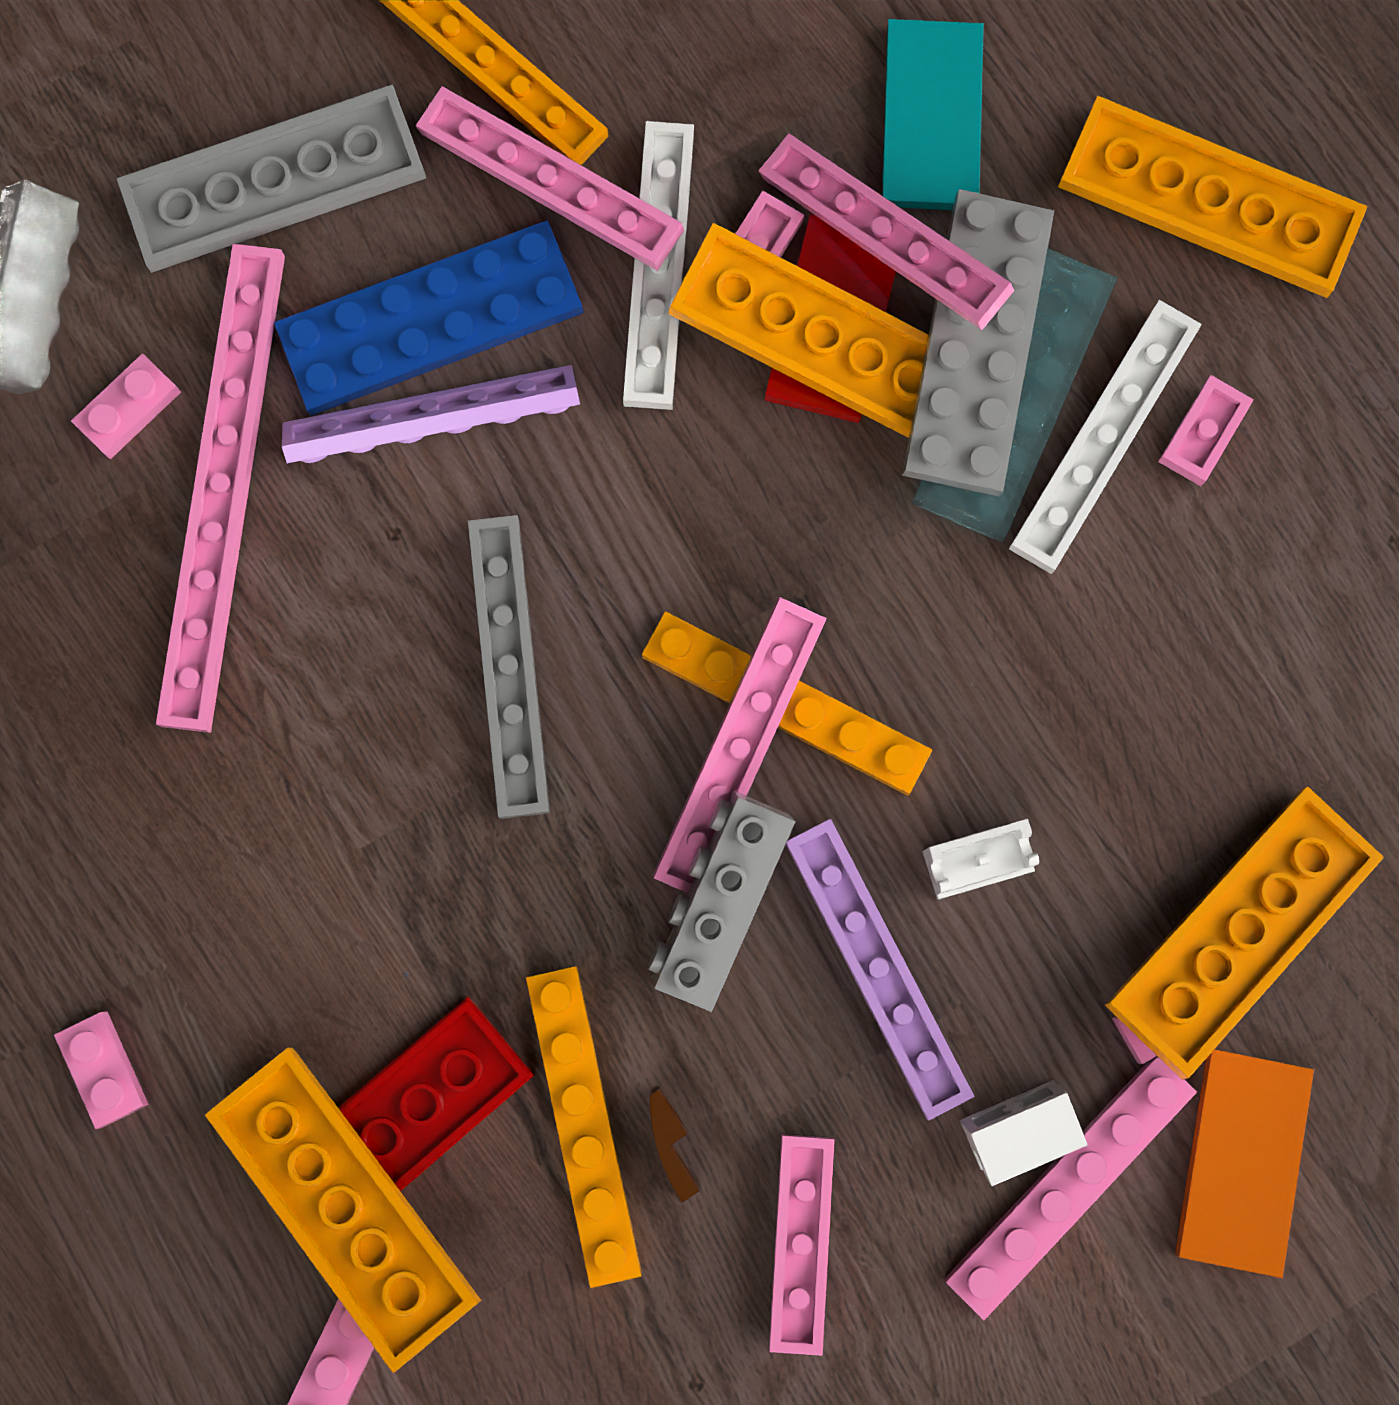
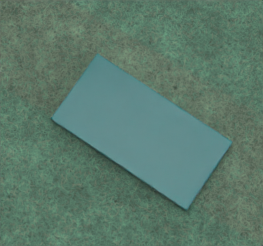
(932, 112)

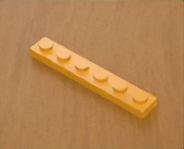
(504, 75)
(809, 714)
(584, 1127)

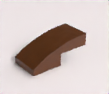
(667, 1130)

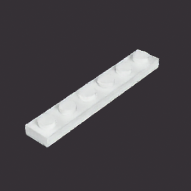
(651, 330)
(1105, 437)

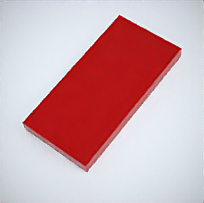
(852, 269)
(435, 1092)

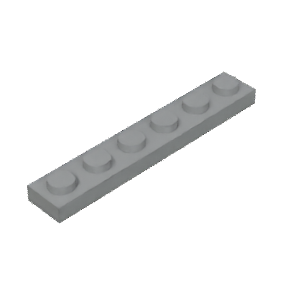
(508, 667)

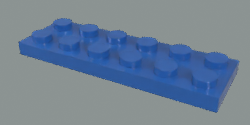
(428, 318)

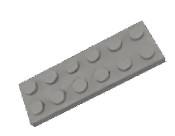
(271, 178)
(975, 375)

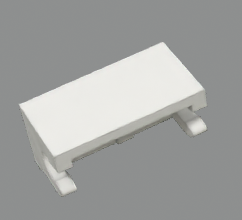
(981, 859)
(1023, 1132)

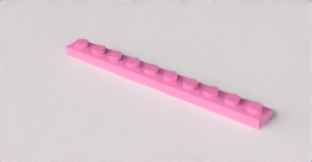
(221, 489)

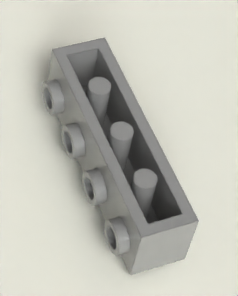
(720, 901)

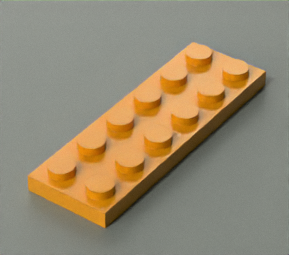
(1213, 197)
(803, 327)
(1244, 933)
(343, 1209)

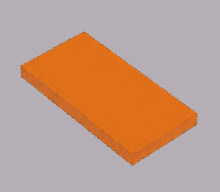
(1244, 1163)

